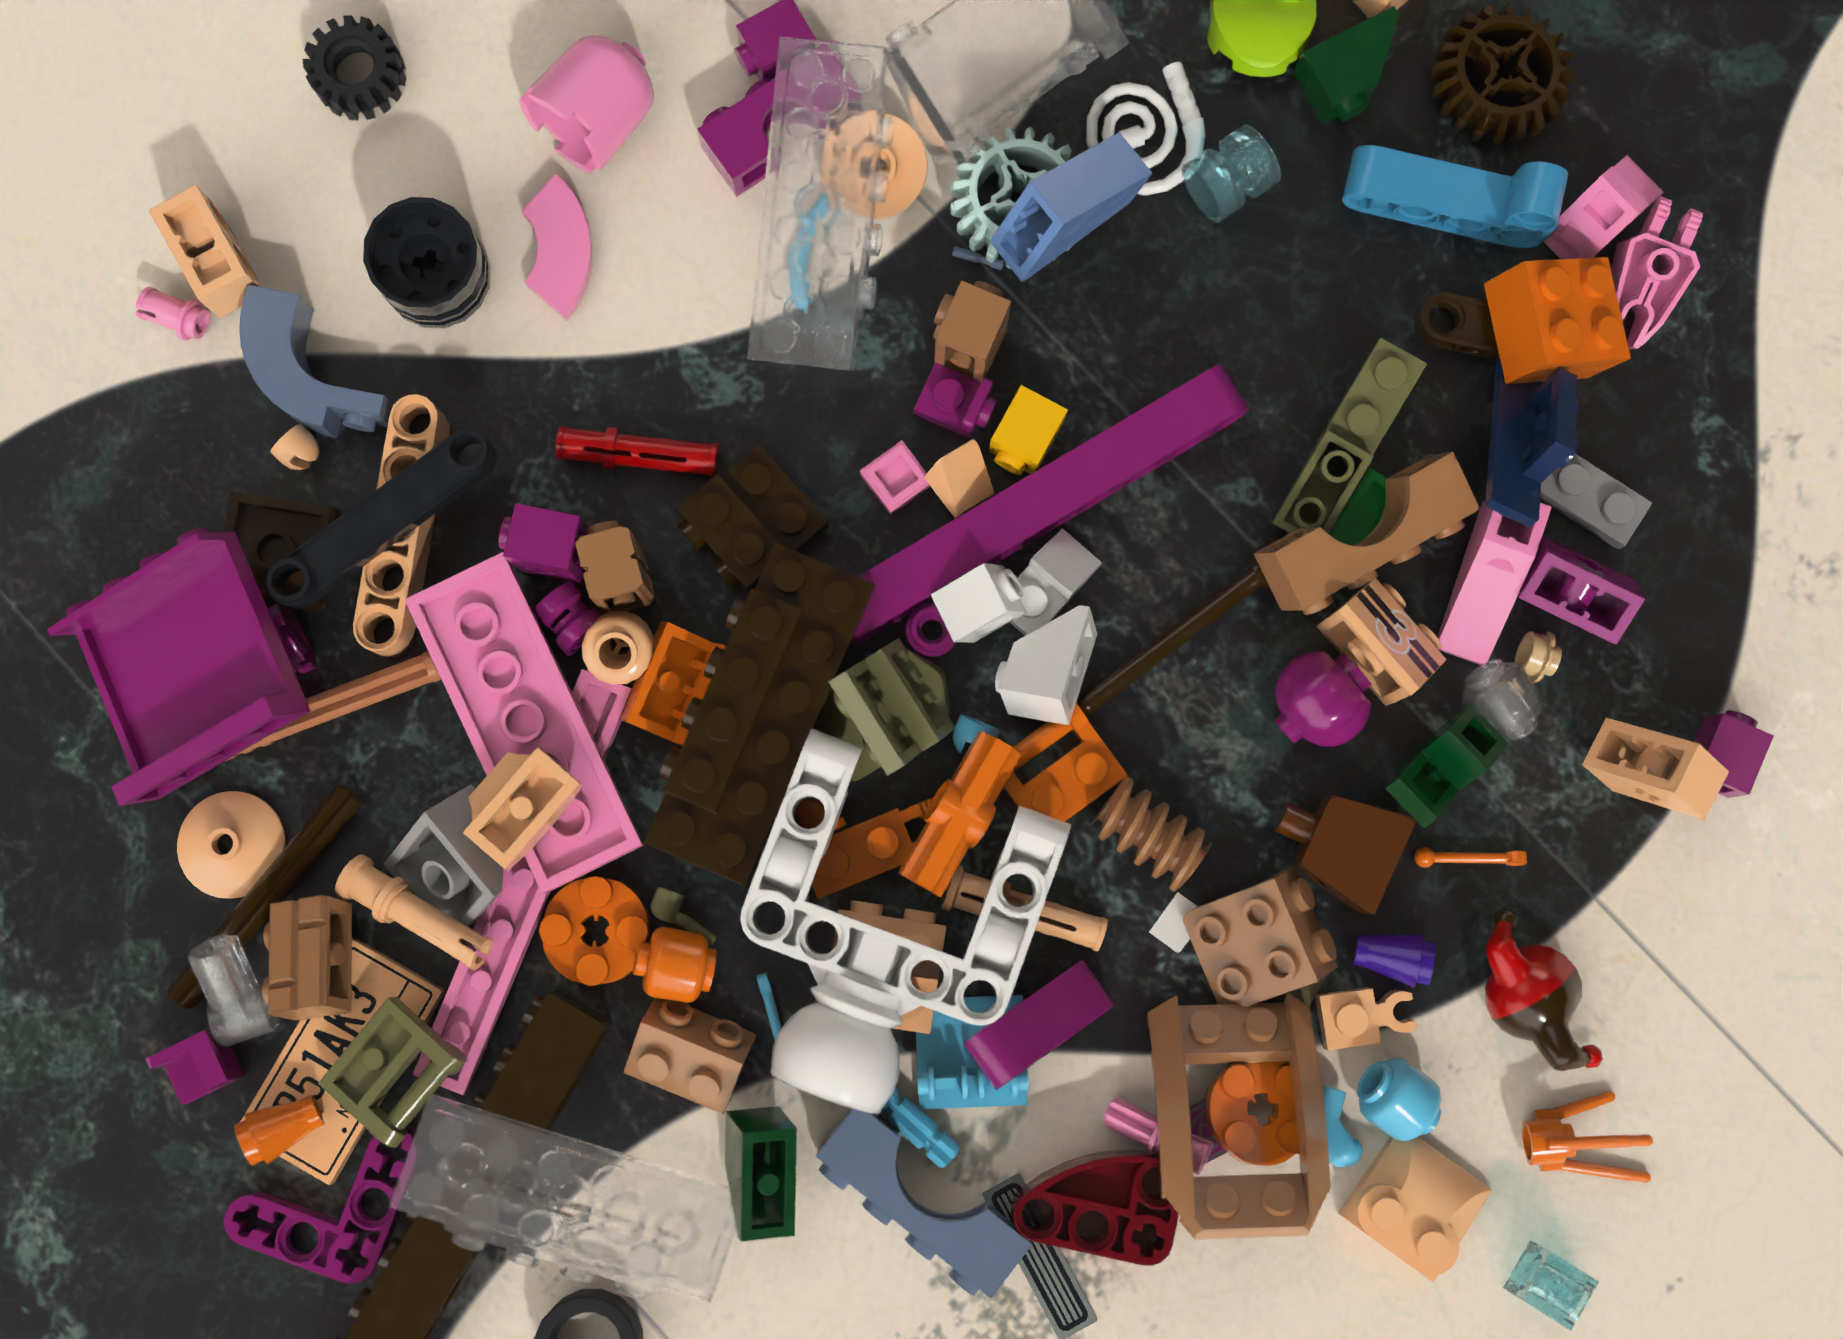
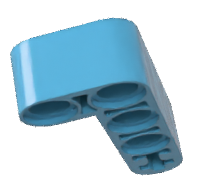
(1456, 197)

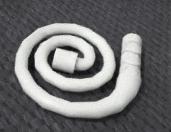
(1136, 136)

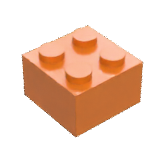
(1555, 318)

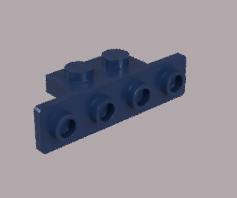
(1529, 440)

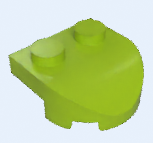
(1261, 33)

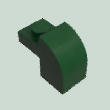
(1445, 765)

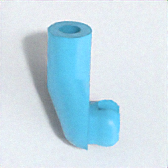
(1341, 1147)

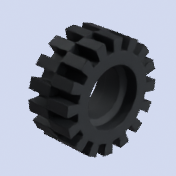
(341, 43)

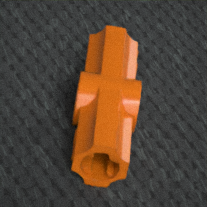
(960, 813)

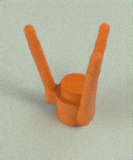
(1550, 1142)

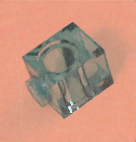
(1551, 1284)

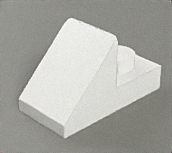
(1053, 580)

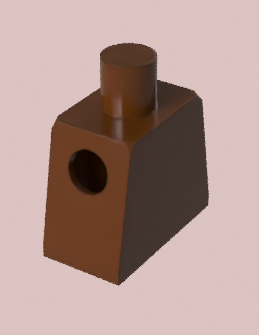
(1347, 847)

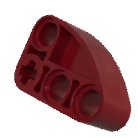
(1105, 1184)

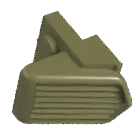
(890, 707)

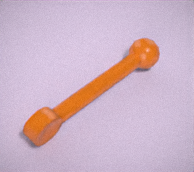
(1426, 857)

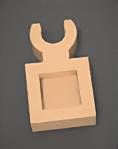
(1354, 1017)

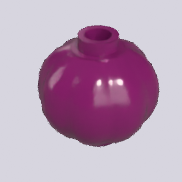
(1321, 699)

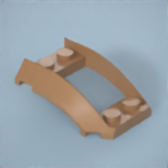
(1238, 1034)

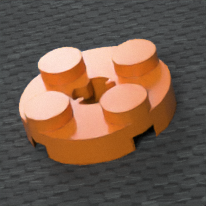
(564, 930)
(1239, 1132)

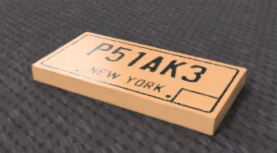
(319, 1044)

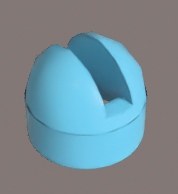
(967, 728)

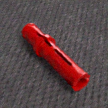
(636, 451)

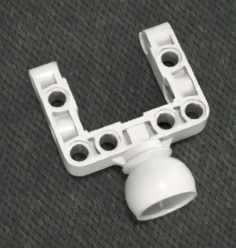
(844, 1039)

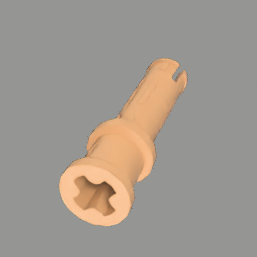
(968, 893)
(393, 901)

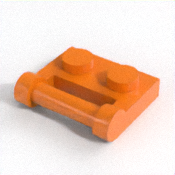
(1072, 779)

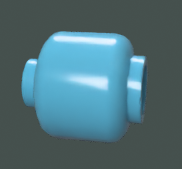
(1399, 1099)

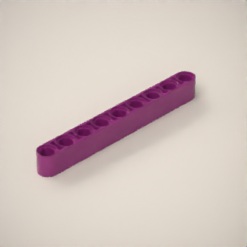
(1050, 496)

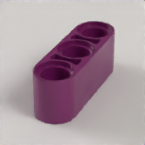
(1039, 1024)

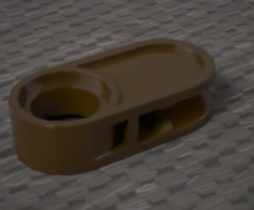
(1472, 329)

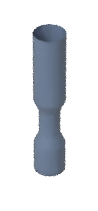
(976, 257)

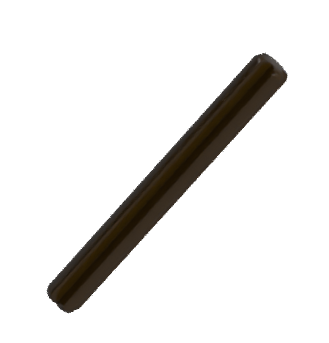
(276, 882)

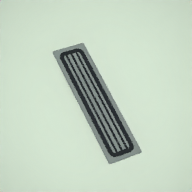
(1046, 1267)

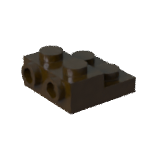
(746, 515)

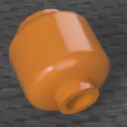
(675, 964)

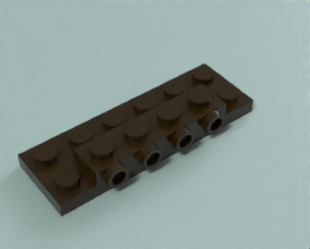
(757, 713)

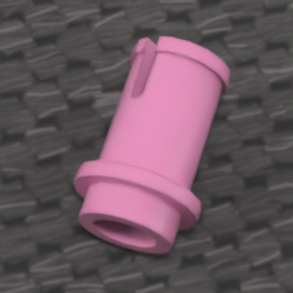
(186, 318)

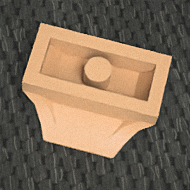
(519, 805)

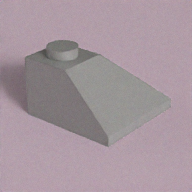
(446, 864)

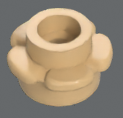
(1539, 655)

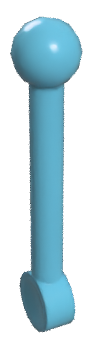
(770, 1005)

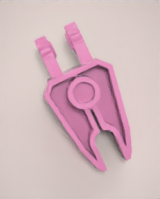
(1653, 271)

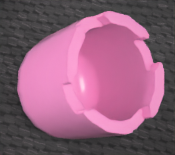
(591, 100)

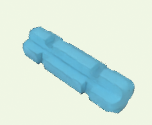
(920, 1129)

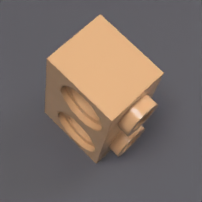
(205, 250)

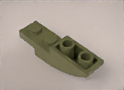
(1350, 439)

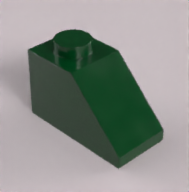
(1346, 68)
(761, 1172)

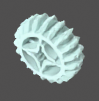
(1004, 160)

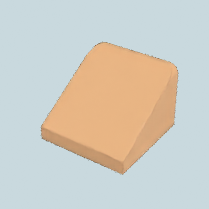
(961, 479)

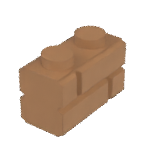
(615, 568)
(309, 958)

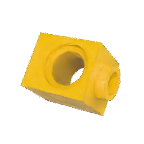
(1026, 432)

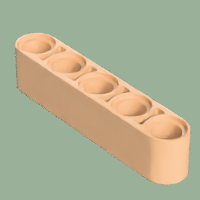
(409, 552)

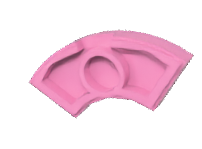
(563, 247)

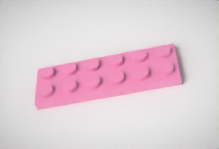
(519, 700)

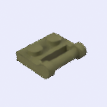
(378, 1060)

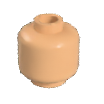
(610, 663)

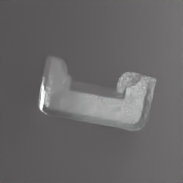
(990, 60)

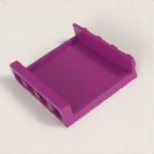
(185, 662)

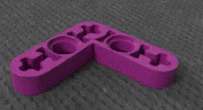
(333, 1234)

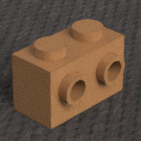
(971, 328)

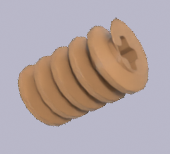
(1152, 833)

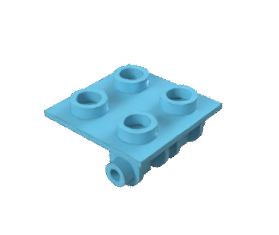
(950, 1074)

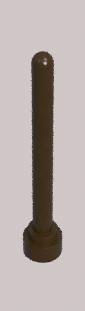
(1175, 636)

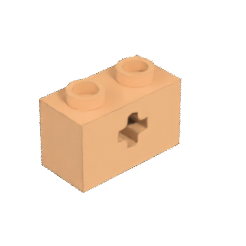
(1656, 768)

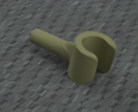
(666, 907)

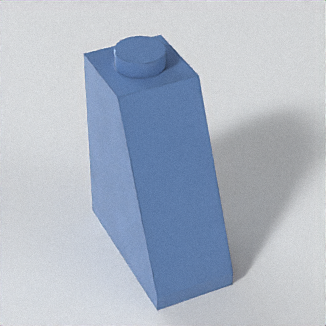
(1069, 204)

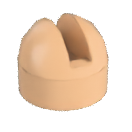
(296, 448)

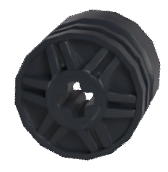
(411, 239)

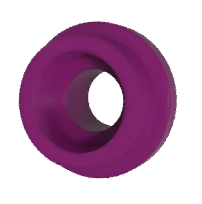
(922, 645)

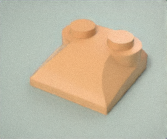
(1416, 1204)

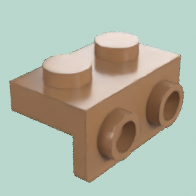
(689, 1053)

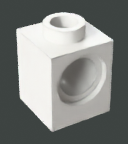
(979, 602)

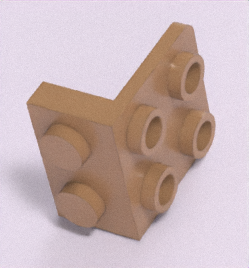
(1261, 940)

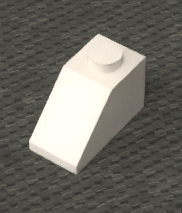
(1048, 668)

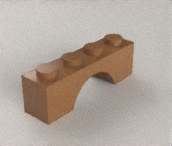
(1419, 504)

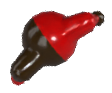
(1535, 995)

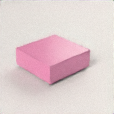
(895, 477)

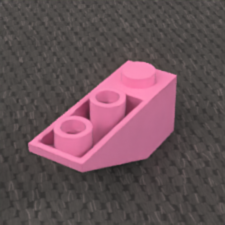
(1489, 583)

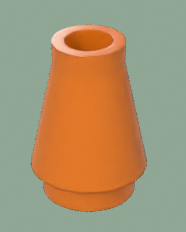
(277, 1128)

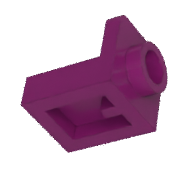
(956, 401)

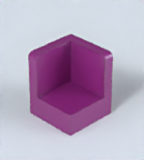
(197, 1066)

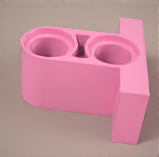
(1603, 211)

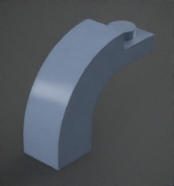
(274, 348)

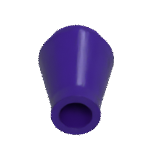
(1399, 957)

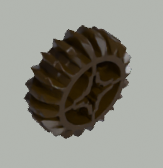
(1476, 47)

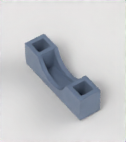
(976, 1243)

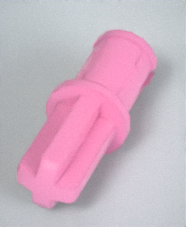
(1143, 1129)

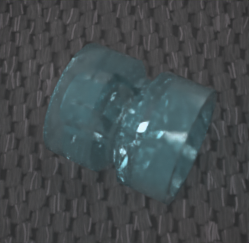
(1238, 169)

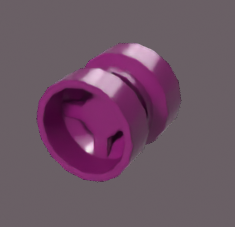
(566, 616)

